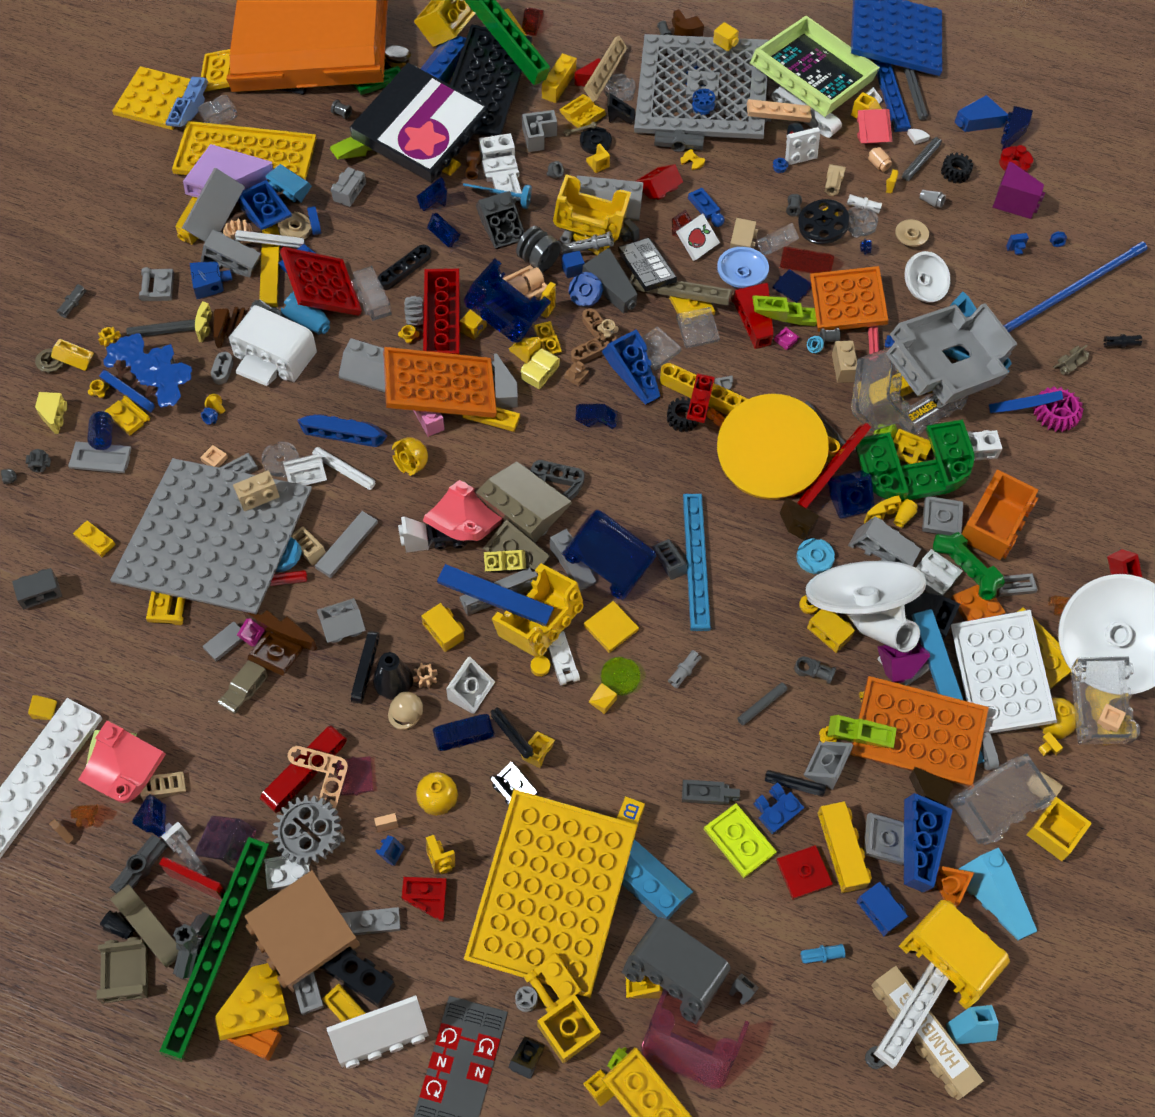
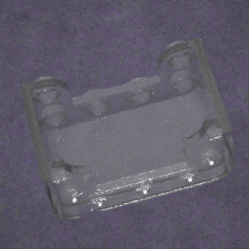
(877, 392)
(1095, 684)
(1002, 799)

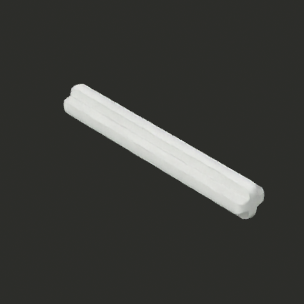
(268, 239)
(345, 469)

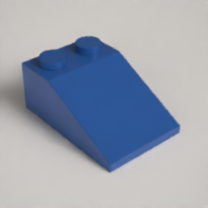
(263, 205)

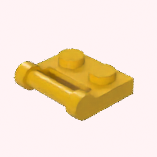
(160, 606)
(557, 977)

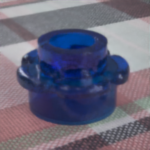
(866, 246)

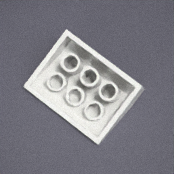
(378, 1032)

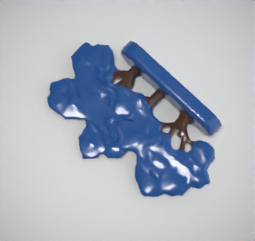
(150, 370)

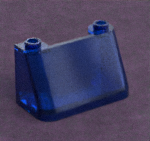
(610, 552)

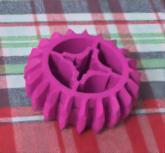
(1062, 413)

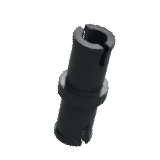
(1122, 341)

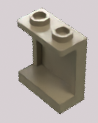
(123, 970)

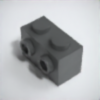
(36, 588)

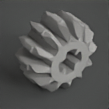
(414, 310)

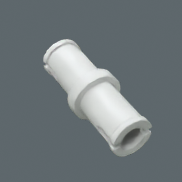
(858, 201)

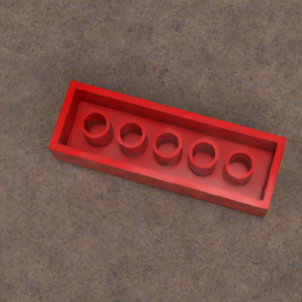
(441, 311)

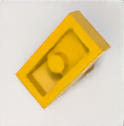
(541, 746)

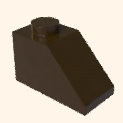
(798, 519)
(930, 786)

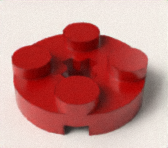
(1019, 153)

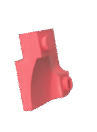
(462, 514)
(120, 763)

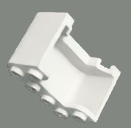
(274, 341)

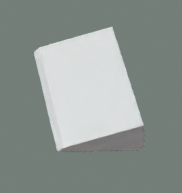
(469, 686)

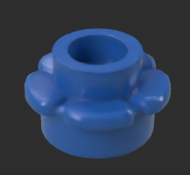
(780, 165)
(1058, 239)
(209, 416)

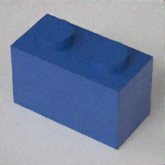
(882, 908)

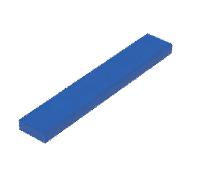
(892, 97)
(495, 595)

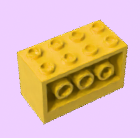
(443, 20)

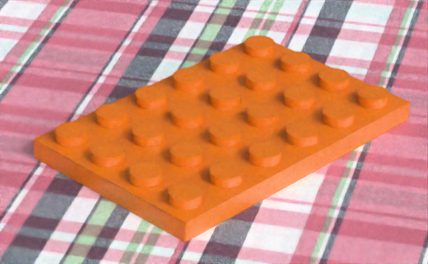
(439, 382)
(931, 731)

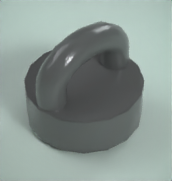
(555, 170)

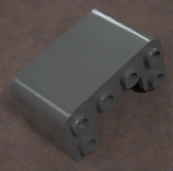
(679, 966)

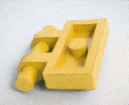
(911, 444)

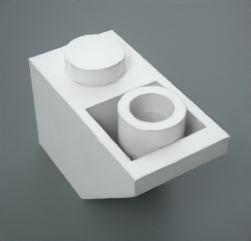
(413, 535)

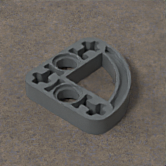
(576, 485)

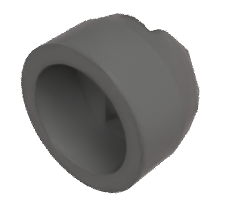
(8, 476)

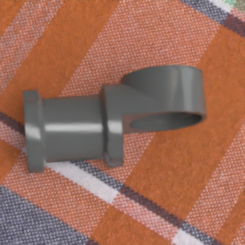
(815, 669)

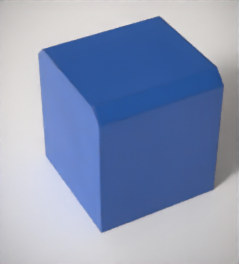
(572, 264)

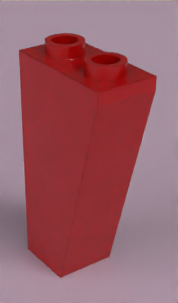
(757, 326)

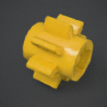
(108, 335)

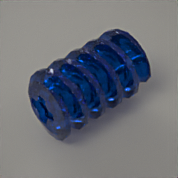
(100, 430)

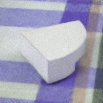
(917, 136)

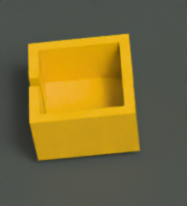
(1059, 829)

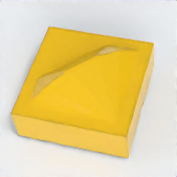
(890, 182)

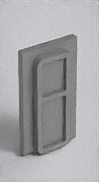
(113, 459)

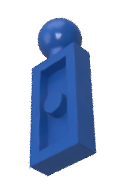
(706, 206)

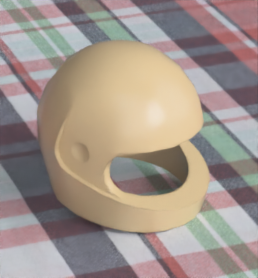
(405, 708)

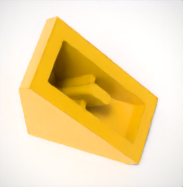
(526, 348)
(643, 989)

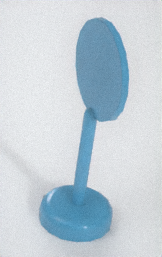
(525, 196)

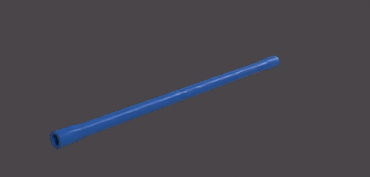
(1132, 252)

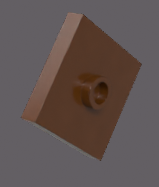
(275, 653)

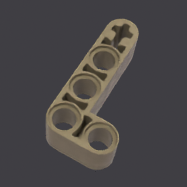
(146, 925)

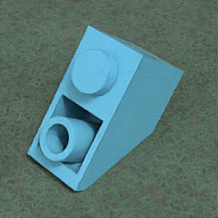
(974, 1025)

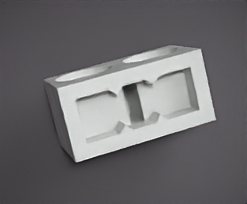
(496, 146)
(985, 444)

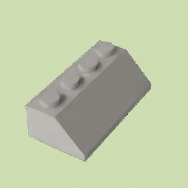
(605, 189)
(363, 365)

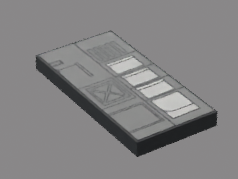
(647, 264)

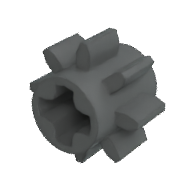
(38, 460)

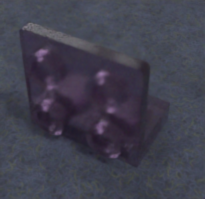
(224, 839)

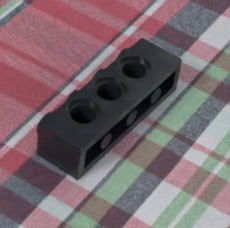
(376, 993)

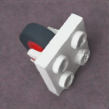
(801, 144)

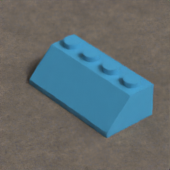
(654, 883)

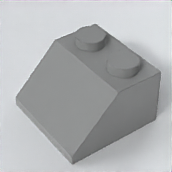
(341, 620)

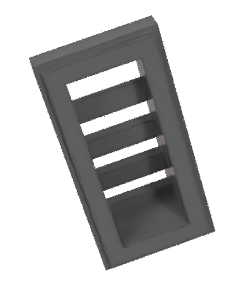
(674, 569)

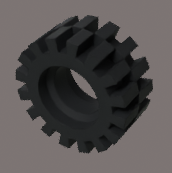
(956, 174)
(674, 419)

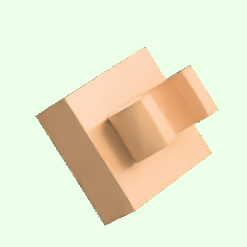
(1111, 718)

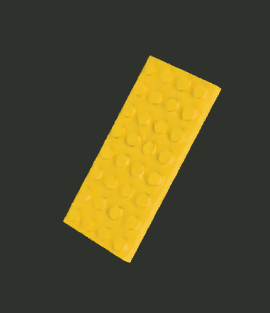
(286, 148)

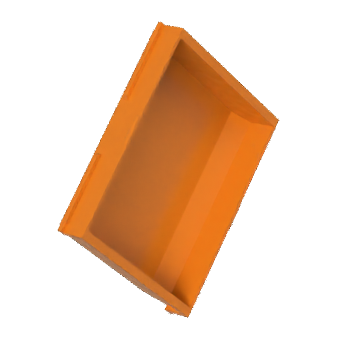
(307, 43)

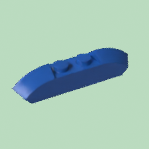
(342, 430)

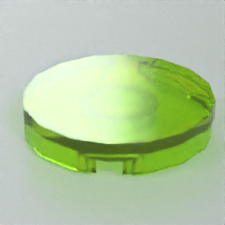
(620, 675)

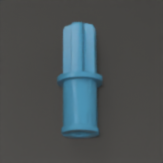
(822, 953)

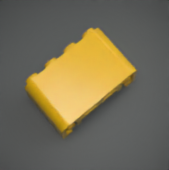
(589, 213)
(551, 589)
(958, 951)

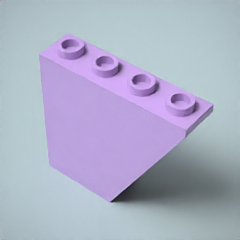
(239, 166)

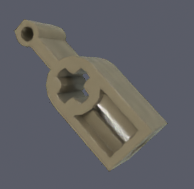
(243, 686)

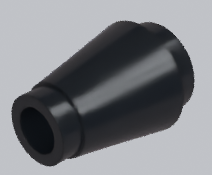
(116, 925)

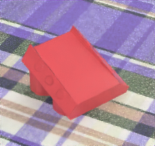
(874, 126)

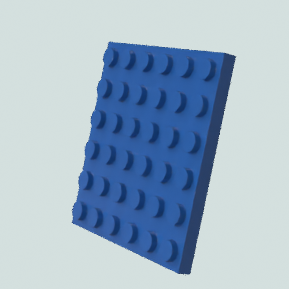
(898, 34)

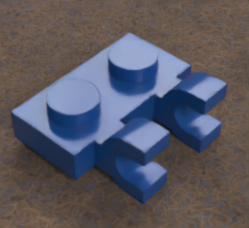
(781, 812)

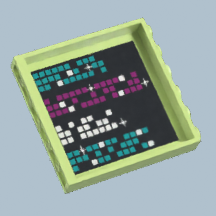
(814, 65)

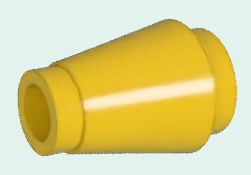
(905, 512)

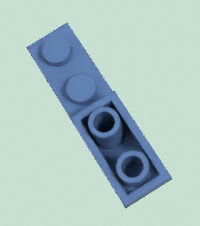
(187, 106)

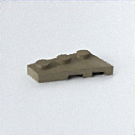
(511, 538)

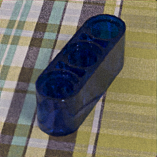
(463, 732)

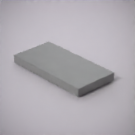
(213, 205)

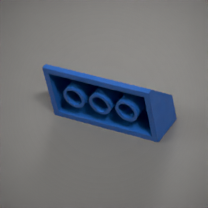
(445, 59)

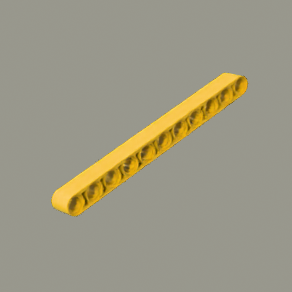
(720, 399)

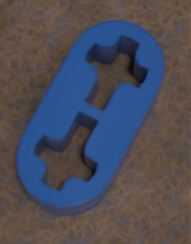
(314, 221)

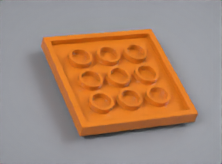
(849, 298)

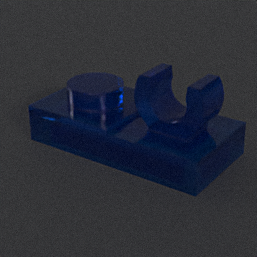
(443, 230)

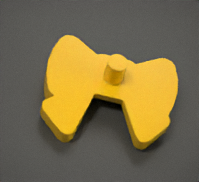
(697, 162)

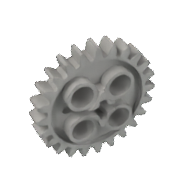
(293, 845)

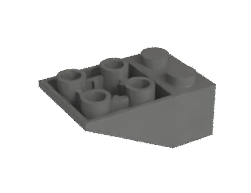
(500, 219)

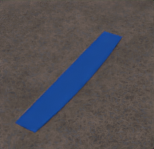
(1026, 402)

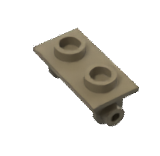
(1067, 363)

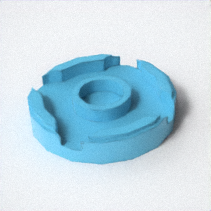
(815, 556)

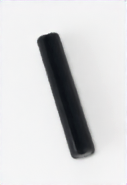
(795, 783)

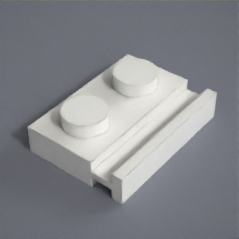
(500, 166)
(507, 183)
(305, 470)
(282, 873)

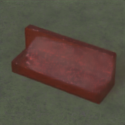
(806, 260)

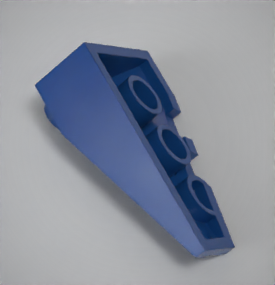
(630, 361)

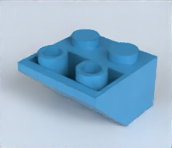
(290, 183)

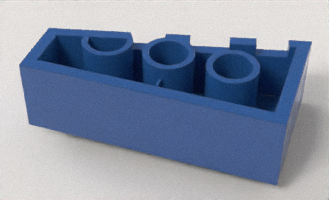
(924, 840)

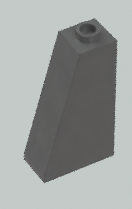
(613, 279)

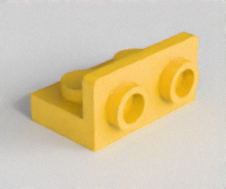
(440, 861)

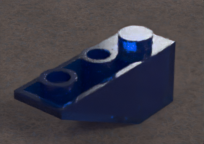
(1017, 125)

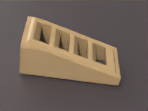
(316, 552)
(163, 792)

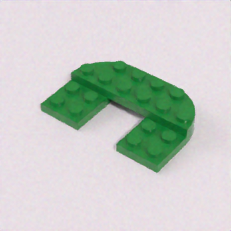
(923, 479)

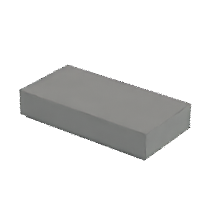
(223, 642)

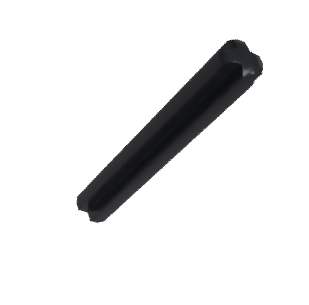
(512, 733)

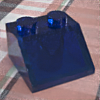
(851, 493)

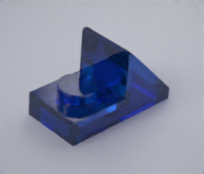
(434, 193)
(151, 816)

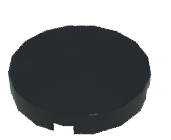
(593, 137)

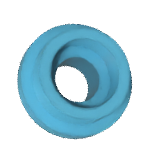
(811, 344)

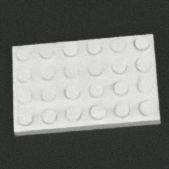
(1004, 671)

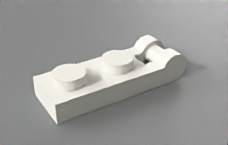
(563, 660)

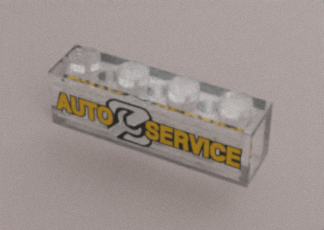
(929, 412)

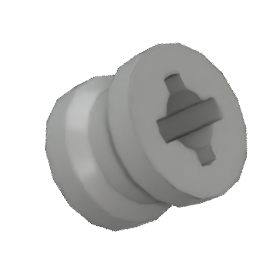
(527, 995)

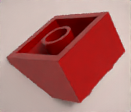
(661, 181)

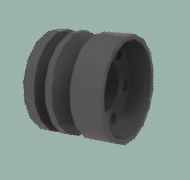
(538, 248)

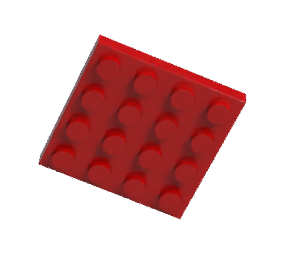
(320, 281)

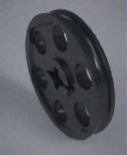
(827, 227)

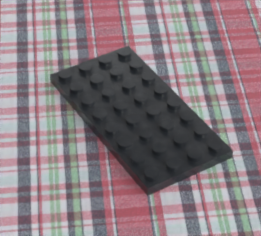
(488, 76)

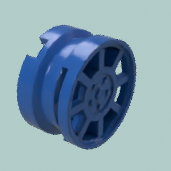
(703, 101)

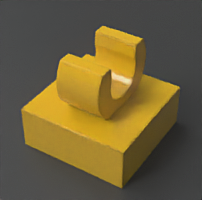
(1050, 744)

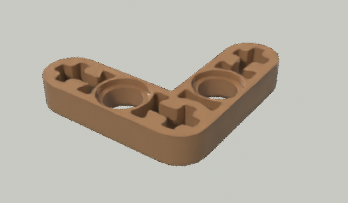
(598, 340)

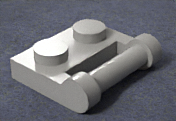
(162, 284)

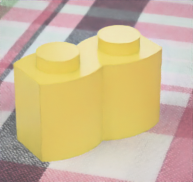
(540, 368)

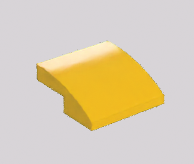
(582, 111)

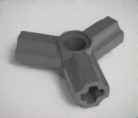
(190, 943)

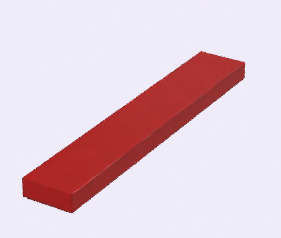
(834, 464)

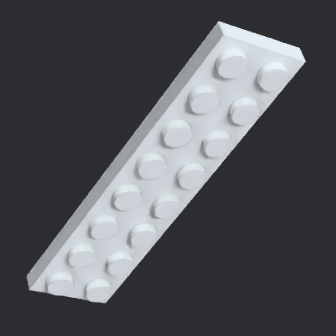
(43, 767)

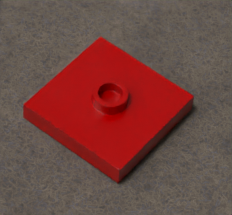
(804, 872)

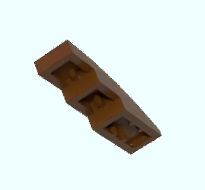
(286, 629)

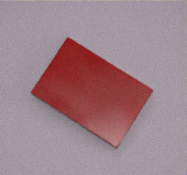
(192, 878)

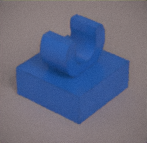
(1017, 243)
(390, 850)

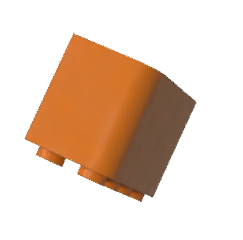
(1000, 515)

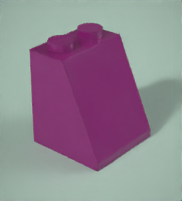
(1019, 192)

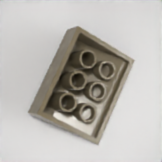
(523, 500)

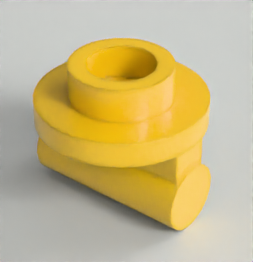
(214, 401)

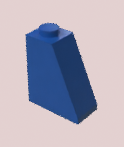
(981, 115)

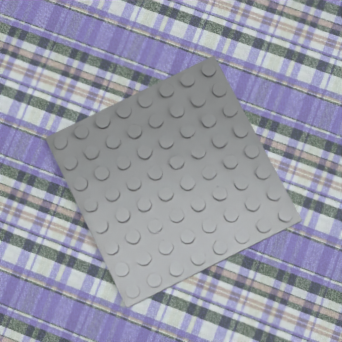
(203, 543)

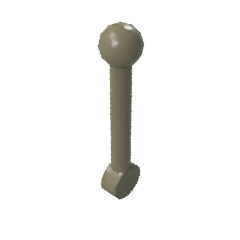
(567, 132)

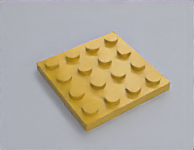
(151, 97)

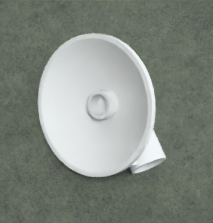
(872, 598)
(1112, 620)

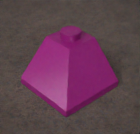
(902, 665)

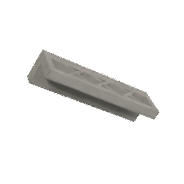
(518, 582)

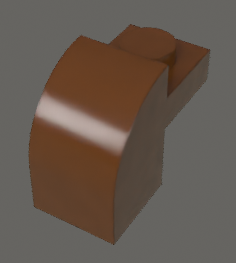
(687, 27)

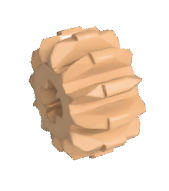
(230, 229)

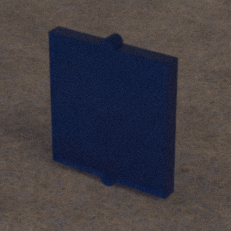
(792, 286)

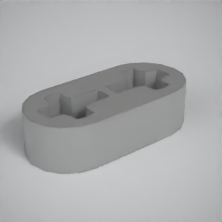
(225, 368)
(989, 752)

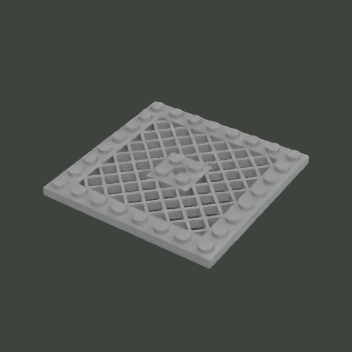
(657, 45)

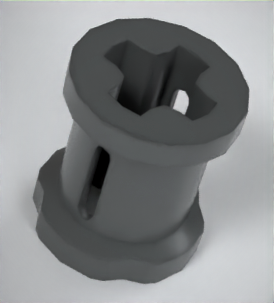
(341, 109)
(794, 205)
(830, 335)

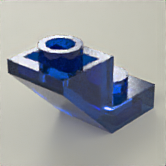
(592, 413)

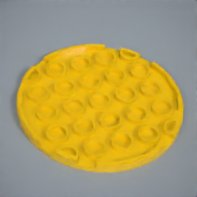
(772, 446)

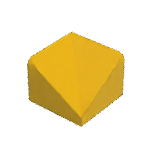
(603, 698)

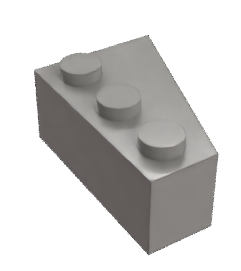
(230, 254)
(884, 542)

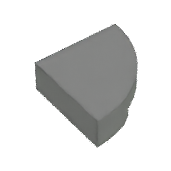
(725, 382)

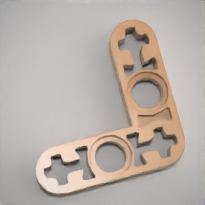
(326, 768)

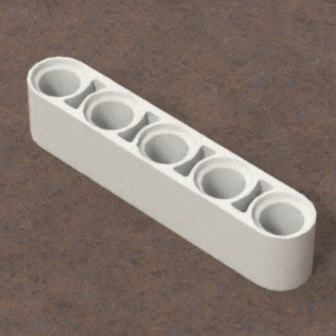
(827, 125)

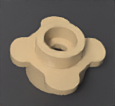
(610, 324)

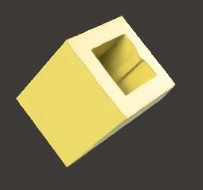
(51, 409)

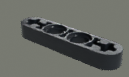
(406, 268)
(365, 667)

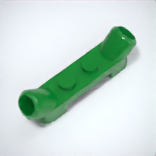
(987, 578)

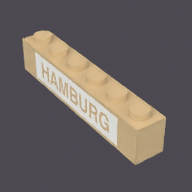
(930, 1039)

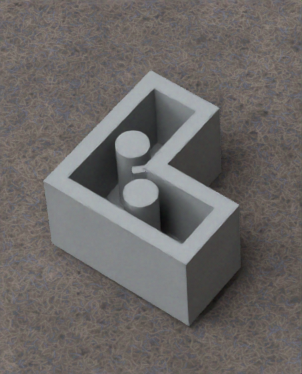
(537, 127)

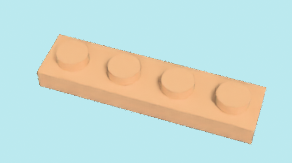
(779, 110)

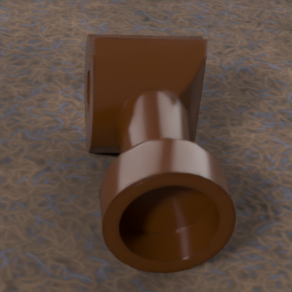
(473, 160)

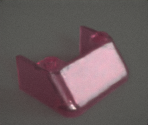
(686, 1057)

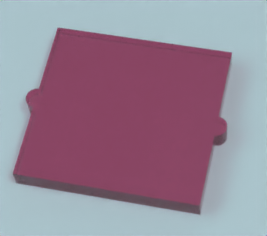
(358, 776)

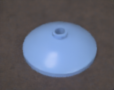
(742, 267)

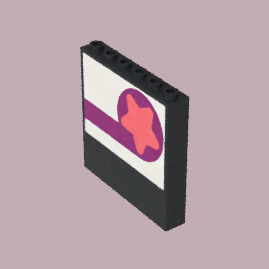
(419, 122)

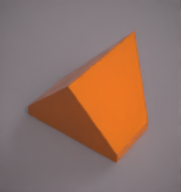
(953, 883)

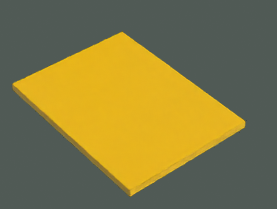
(551, 889)

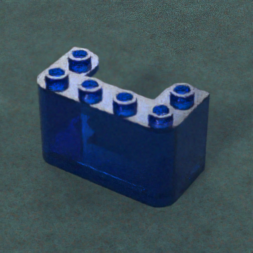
(503, 304)

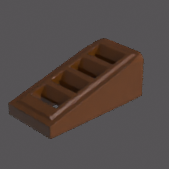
(221, 324)

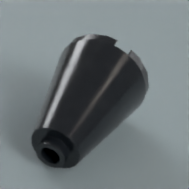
(392, 676)

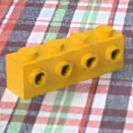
(844, 847)

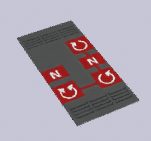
(461, 1060)

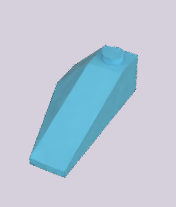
(999, 893)

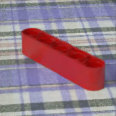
(295, 777)

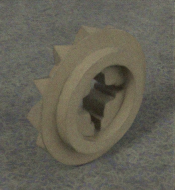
(42, 361)

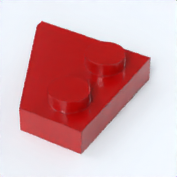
(426, 895)

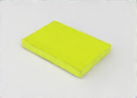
(740, 840)

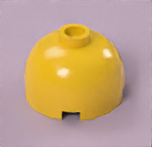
(410, 455)
(1065, 719)
(436, 793)

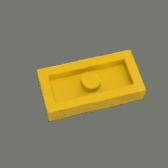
(94, 538)

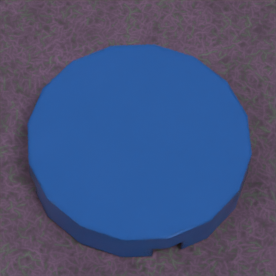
(585, 289)

